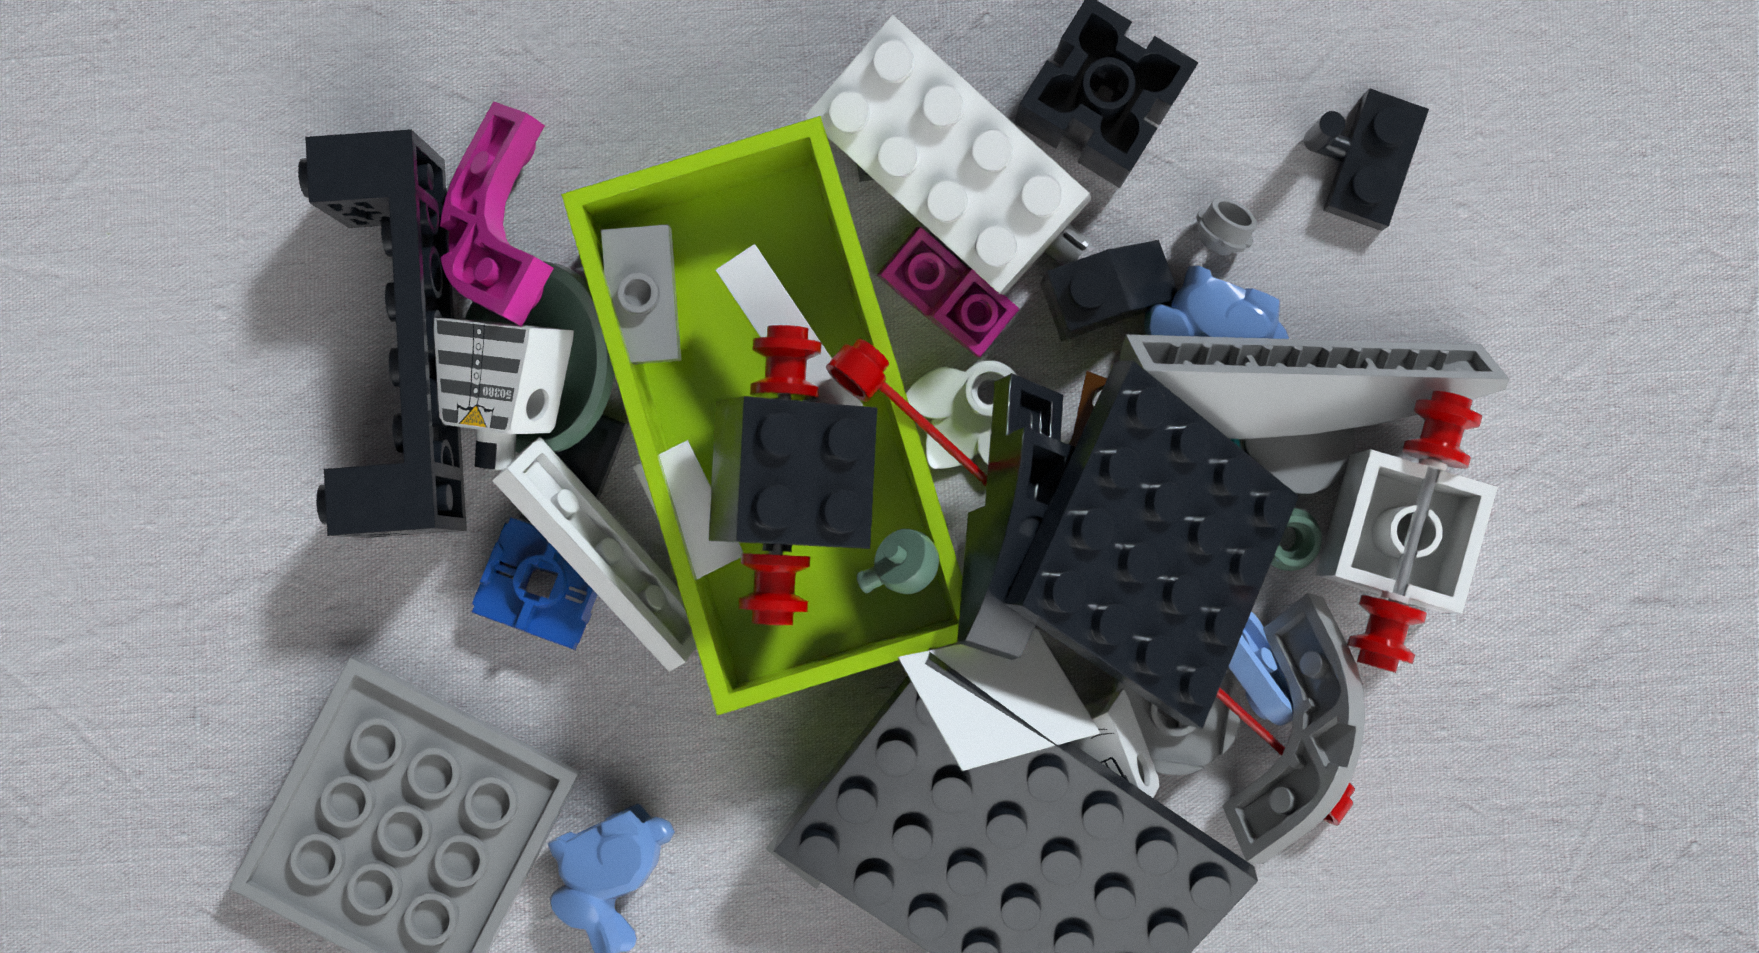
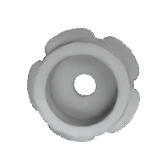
(1226, 226)

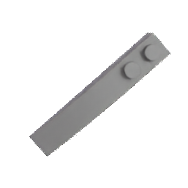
(1309, 385)

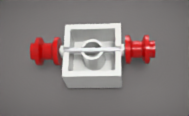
(1409, 530)

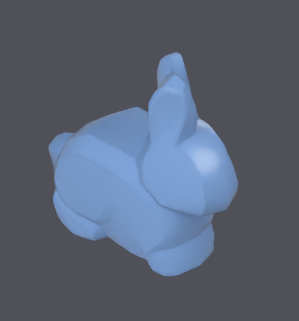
(1216, 309)
(603, 866)

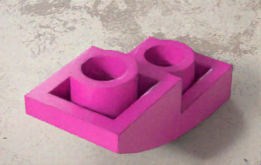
(947, 292)

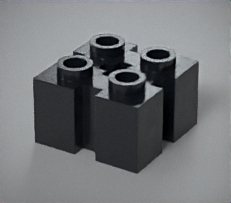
(1098, 54)

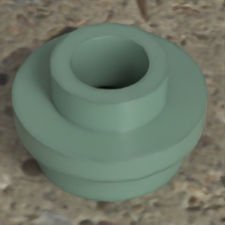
(1306, 545)

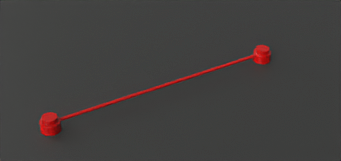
(861, 373)

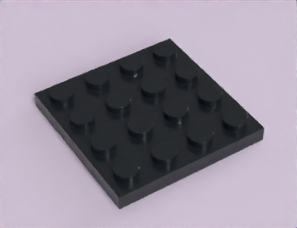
(1154, 546)

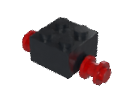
(789, 473)

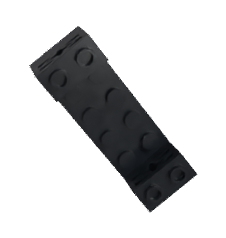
(401, 186)

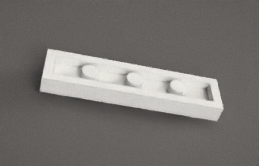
(599, 551)

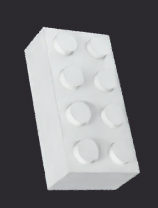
(949, 156)

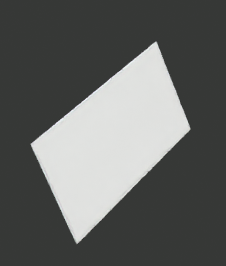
(692, 503)

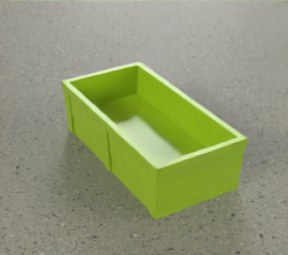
(791, 205)

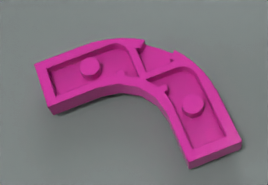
(479, 257)

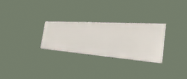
(769, 304)

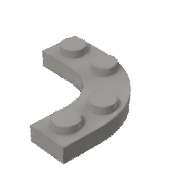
(1323, 738)

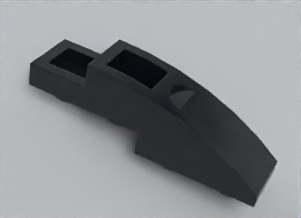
(1021, 481)

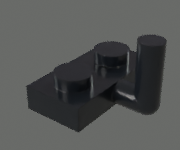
(1371, 158)

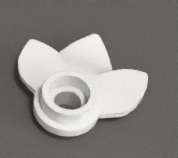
(956, 410)

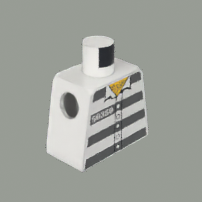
(499, 381)

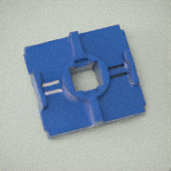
(506, 600)

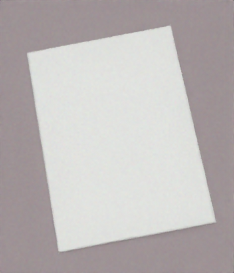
(1027, 686)

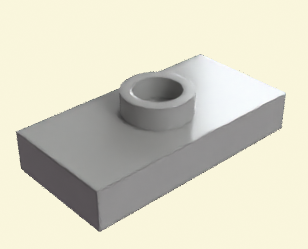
(644, 290)

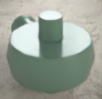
(902, 563)

